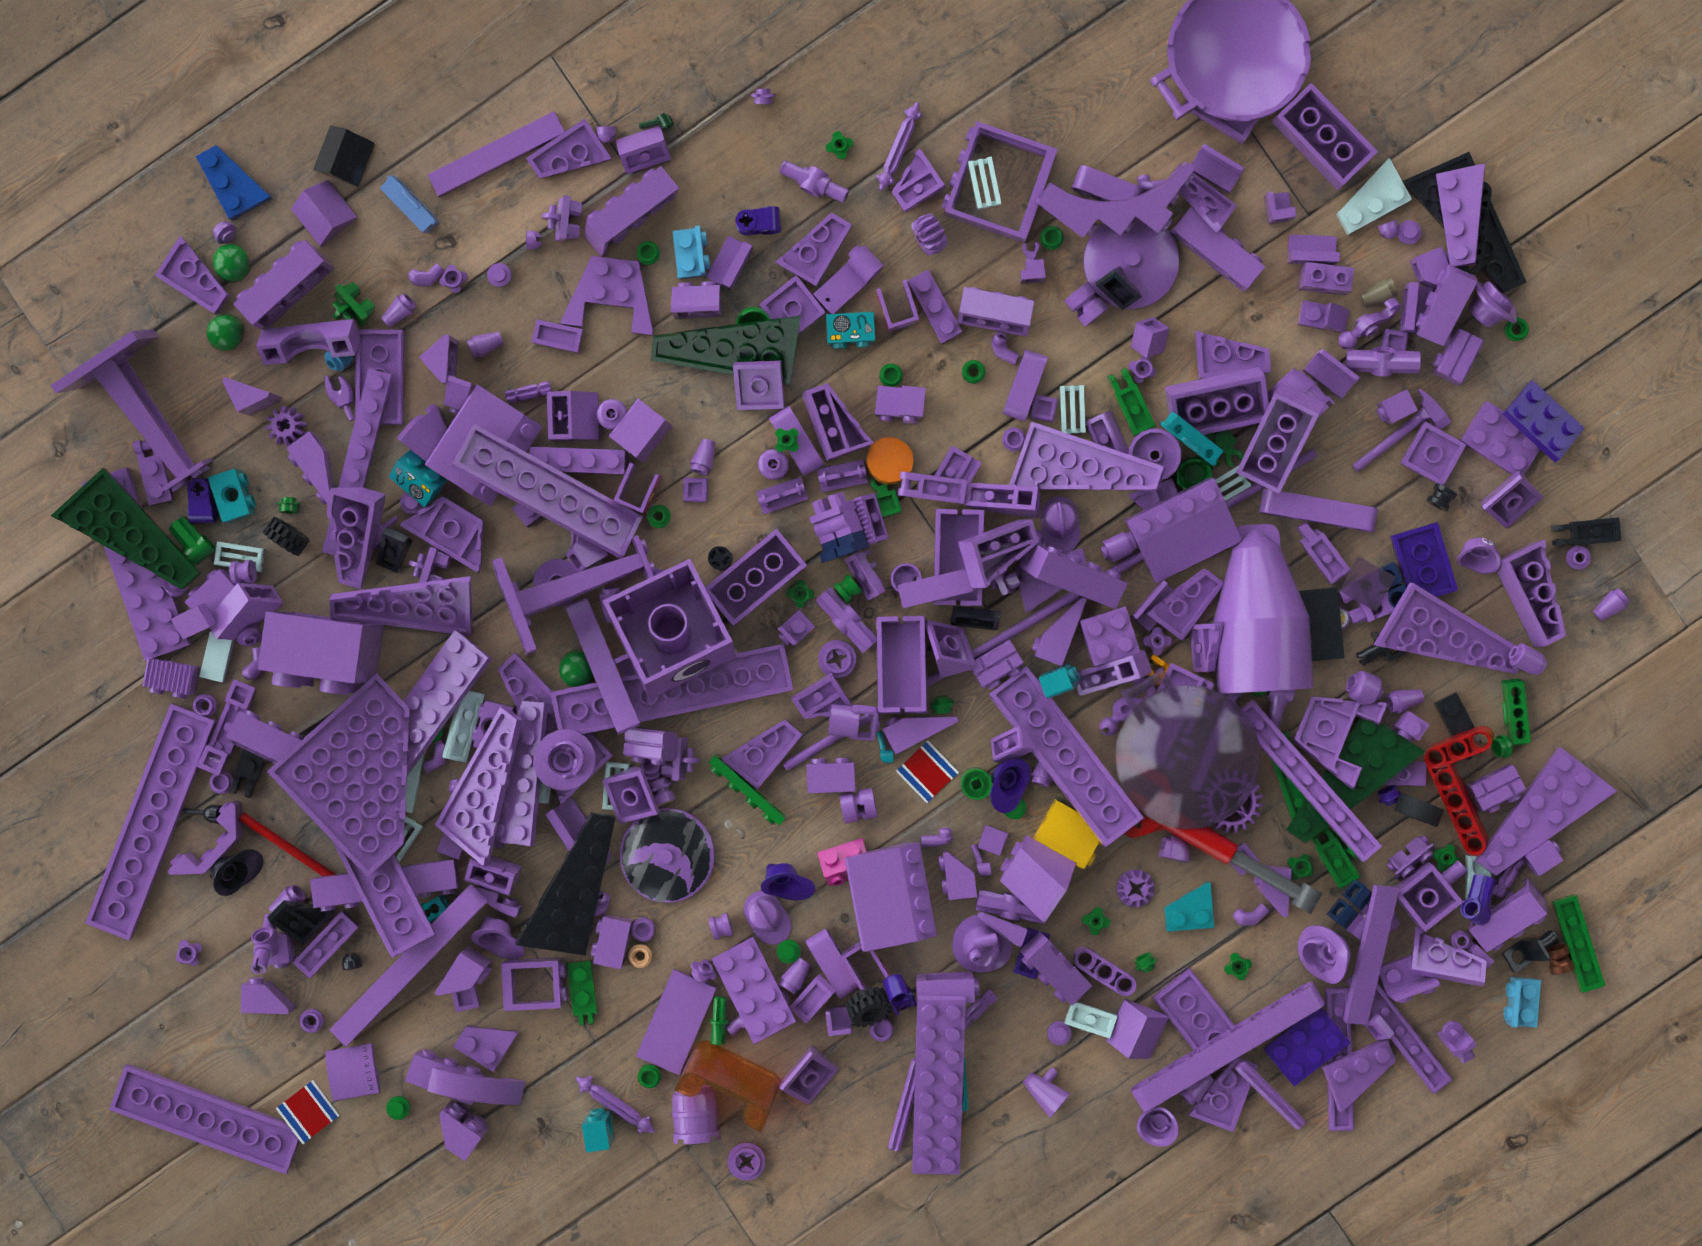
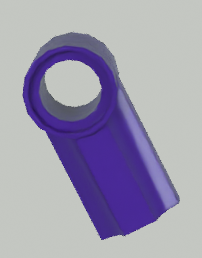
(1480, 898)

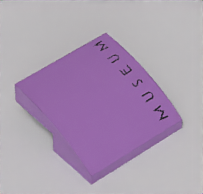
(352, 1072)

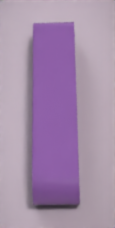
(1319, 510)

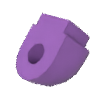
(1174, 849)

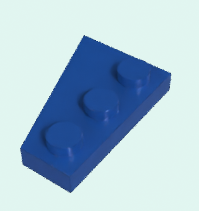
(232, 186)

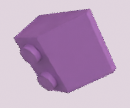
(696, 301)
(466, 972)

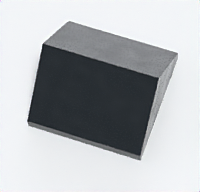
(344, 155)

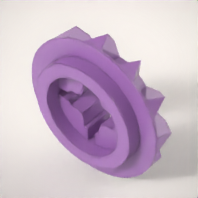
(841, 648)
(1137, 877)
(746, 1172)

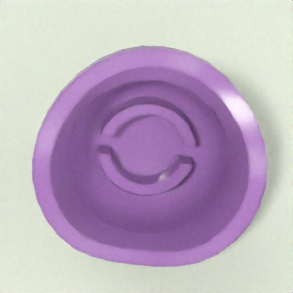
(1480, 556)
(1158, 1126)

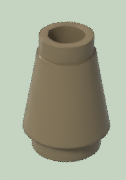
(1379, 292)

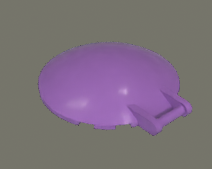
(1235, 58)

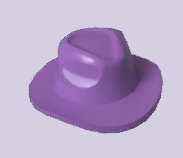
(1491, 305)
(564, 759)
(1324, 953)
(992, 957)

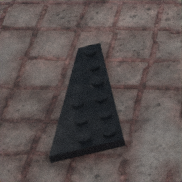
(1499, 259)
(570, 900)

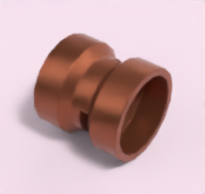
(1559, 959)

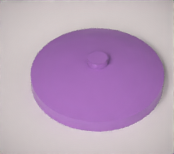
(1146, 258)

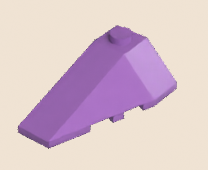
(355, 525)

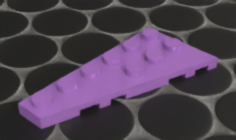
(1071, 463)
(422, 606)
(1438, 630)
(521, 799)
(477, 800)
(1551, 802)

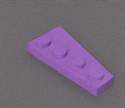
(1461, 211)

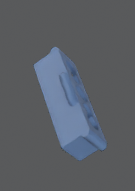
(409, 204)

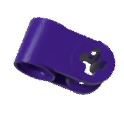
(762, 221)
(201, 504)
(899, 993)

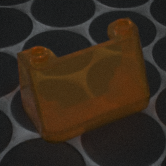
(733, 1076)

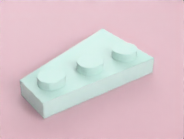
(1375, 199)

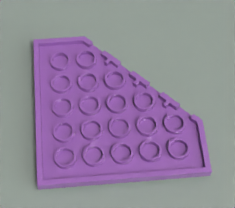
(354, 774)

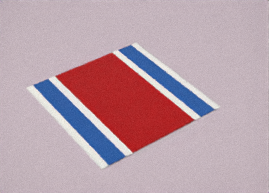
(927, 771)
(307, 1112)

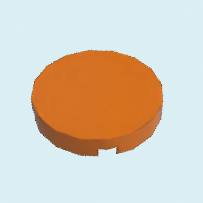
(888, 459)

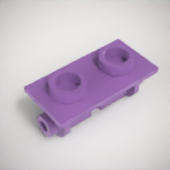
(842, 475)
(782, 495)
(1418, 853)

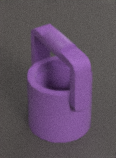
(845, 721)

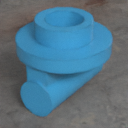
(337, 363)

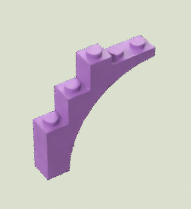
(1118, 215)

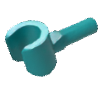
(885, 755)

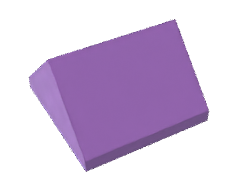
(323, 212)
(442, 358)
(248, 398)
(640, 430)
(1511, 499)
(949, 648)
(630, 795)
(1137, 1030)
(808, 1075)

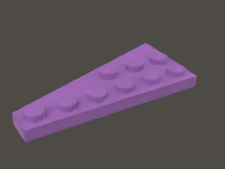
(526, 685)

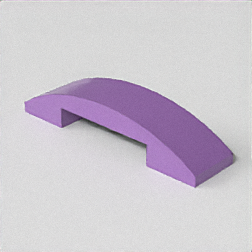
(220, 749)
(476, 1088)

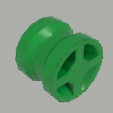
(848, 588)

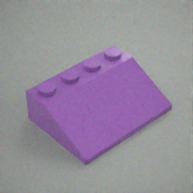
(493, 416)
(1183, 529)
(890, 896)

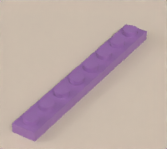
(363, 437)
(1311, 784)

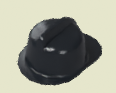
(234, 872)

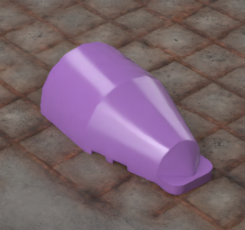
(1263, 619)

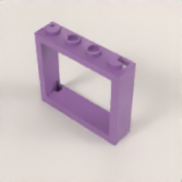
(966, 155)

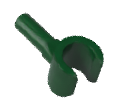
(663, 119)

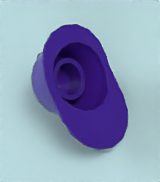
(1009, 784)
(785, 882)

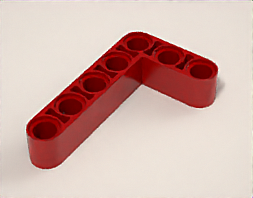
(1457, 786)

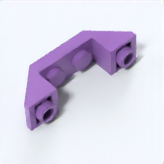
(229, 819)

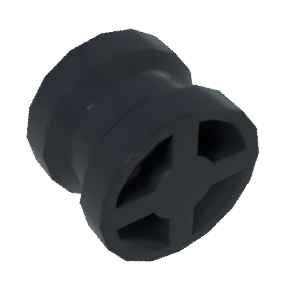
(1441, 497)
(718, 554)

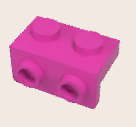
(834, 864)

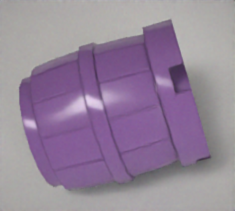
(1302, 383)
(695, 1117)

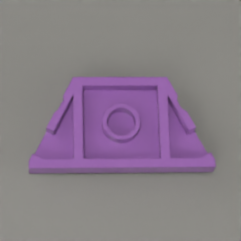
(450, 530)

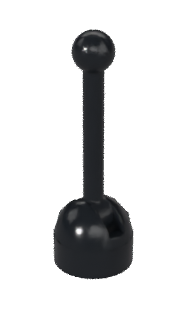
(210, 812)

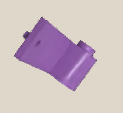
(849, 279)

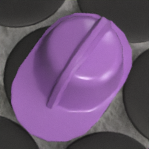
(1060, 523)
(767, 918)
(497, 938)

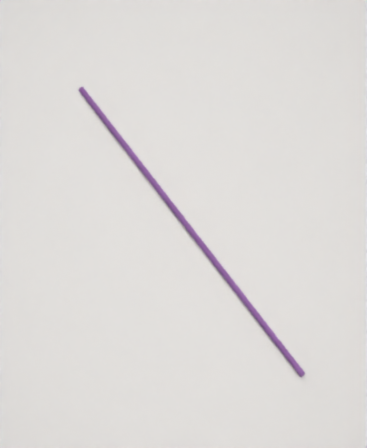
(1028, 622)

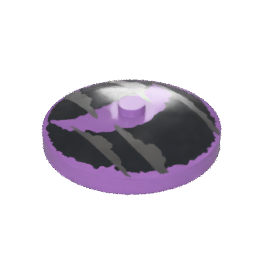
(667, 855)

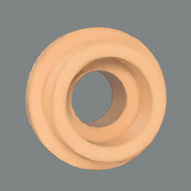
(635, 961)

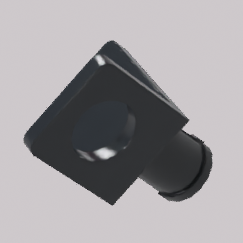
(1374, 652)
(1531, 949)

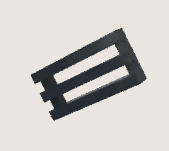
(975, 618)

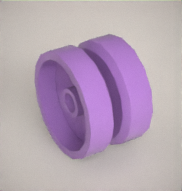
(1163, 443)

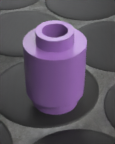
(1118, 546)
(1527, 659)

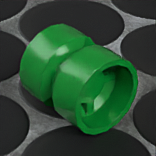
(976, 783)

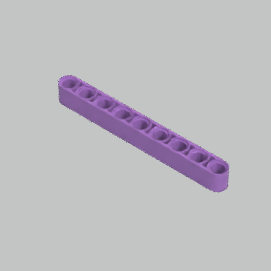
(408, 966)
(1227, 1046)

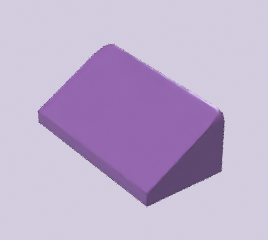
(1106, 432)
(1011, 745)

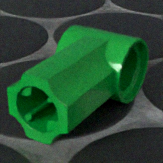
(196, 545)

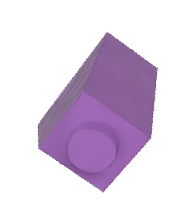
(243, 609)

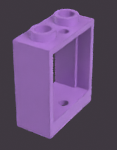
(509, 983)
(948, 984)

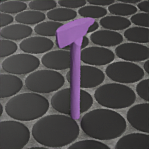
(1429, 410)

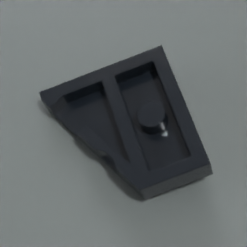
(299, 919)

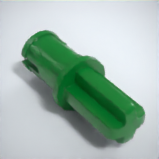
(719, 1021)

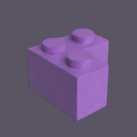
(900, 403)

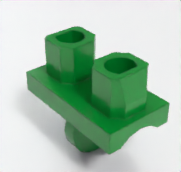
(349, 306)

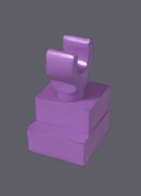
(1034, 269)

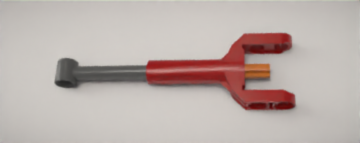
(1226, 851)

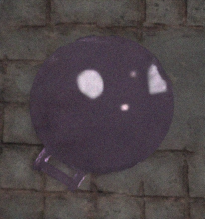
(1186, 754)

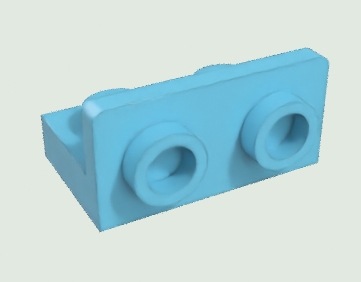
(690, 253)
(1522, 1002)

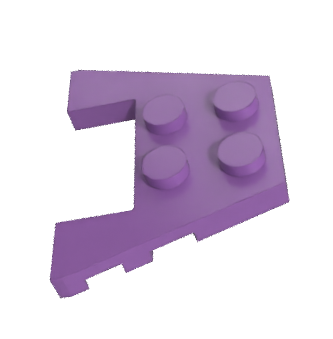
(611, 284)
(1325, 731)

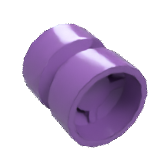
(1086, 304)
(903, 574)
(850, 809)

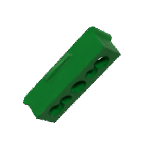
(1508, 708)

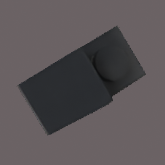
(1118, 288)
(393, 549)

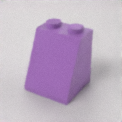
(1037, 876)

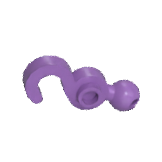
(1368, 324)
(1121, 711)

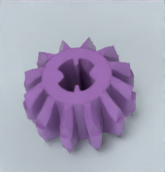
(929, 234)
(289, 417)

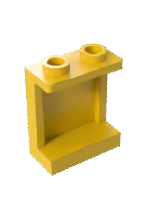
(1068, 834)

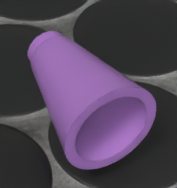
(1046, 1093)

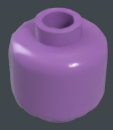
(605, 409)
(778, 472)
(1364, 687)

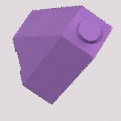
(425, 432)

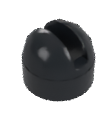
(351, 963)

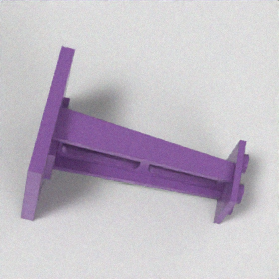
(126, 389)
(544, 596)

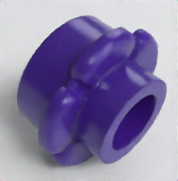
(1389, 795)

